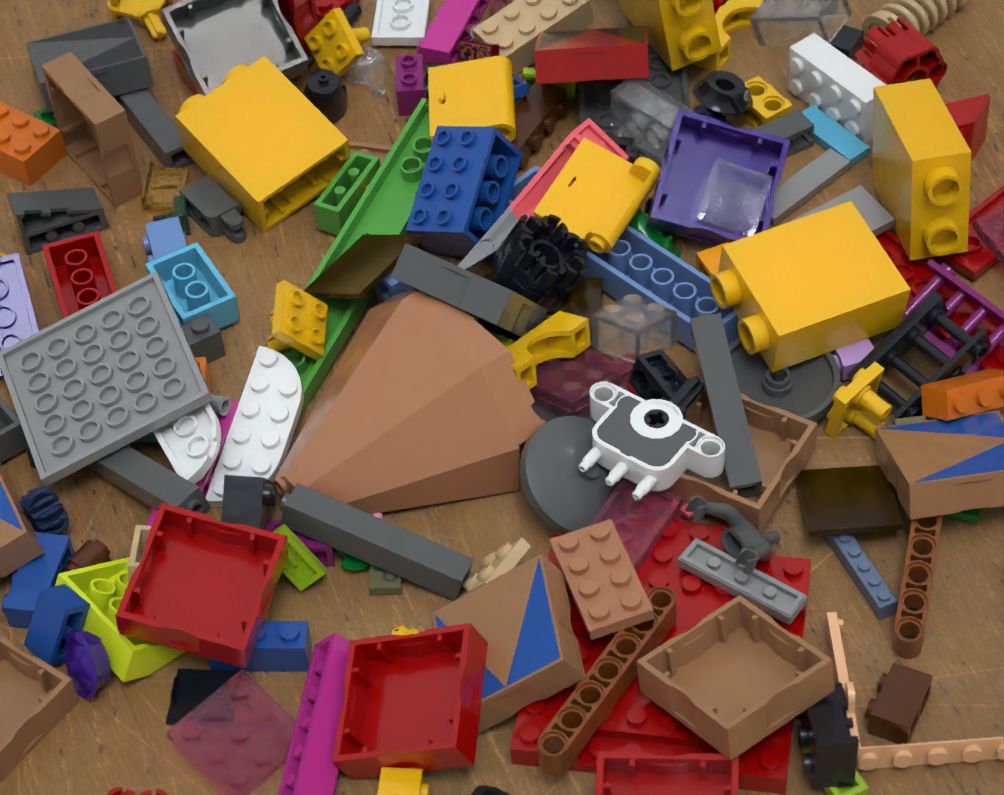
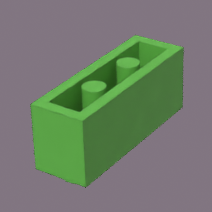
(345, 191)

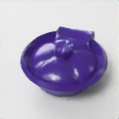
(86, 662)

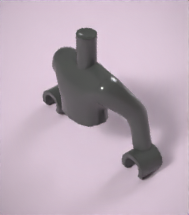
(742, 538)

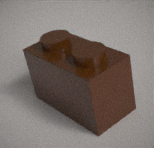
(899, 703)

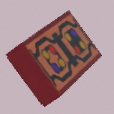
(476, 49)

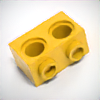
(766, 103)

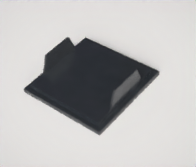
(192, 688)

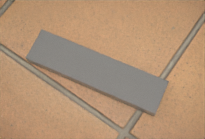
(807, 183)
(758, 588)

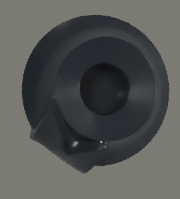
(723, 93)

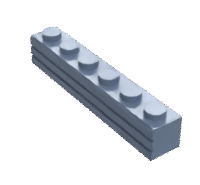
(863, 574)

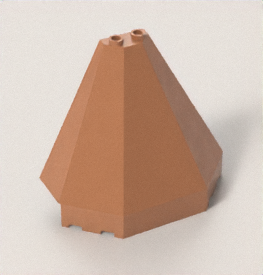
(415, 413)

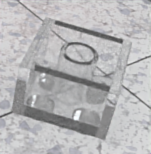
(733, 198)
(633, 327)

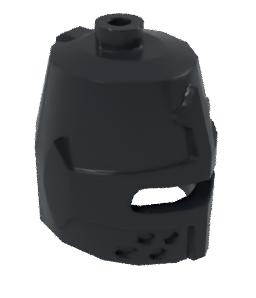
(327, 94)

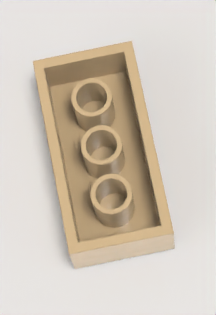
(521, 21)

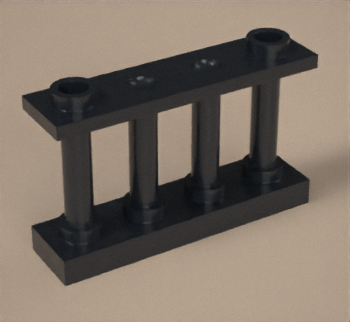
(911, 334)

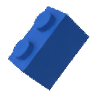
(55, 614)

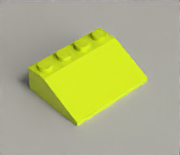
(103, 589)

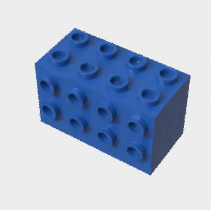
(463, 188)

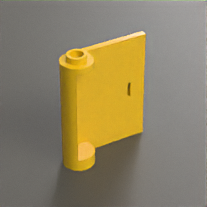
(474, 95)
(603, 194)

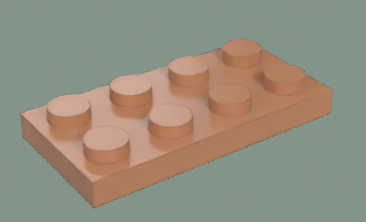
(601, 579)

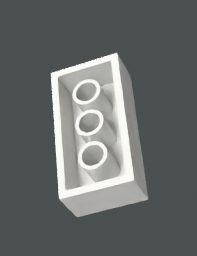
(833, 84)

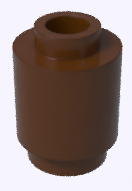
(87, 555)

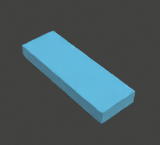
(834, 136)

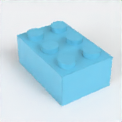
(195, 286)

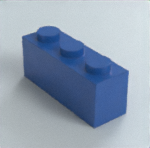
(34, 576)
(279, 648)

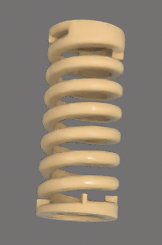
(919, 13)

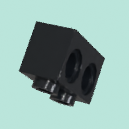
(656, 376)

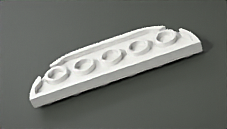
(261, 423)
(191, 442)

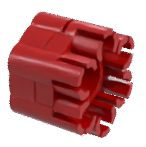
(901, 54)

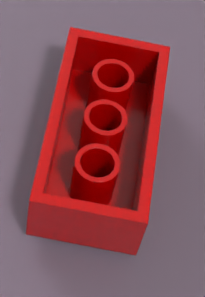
(79, 271)

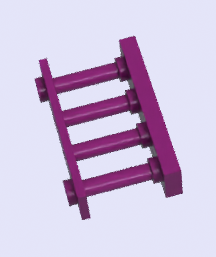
(945, 275)

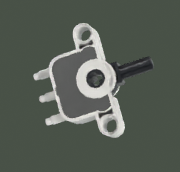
(650, 438)

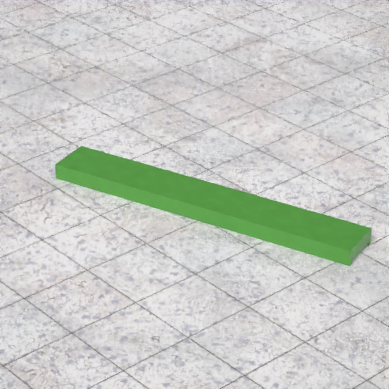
(379, 211)

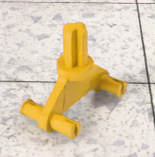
(145, 11)

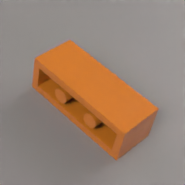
(963, 395)

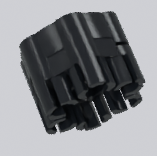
(537, 263)

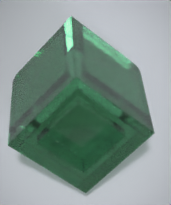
(180, 211)

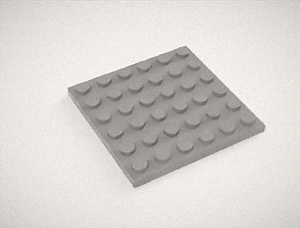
(102, 378)

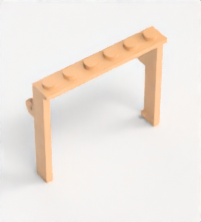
(903, 754)

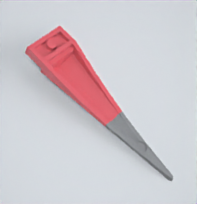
(536, 189)

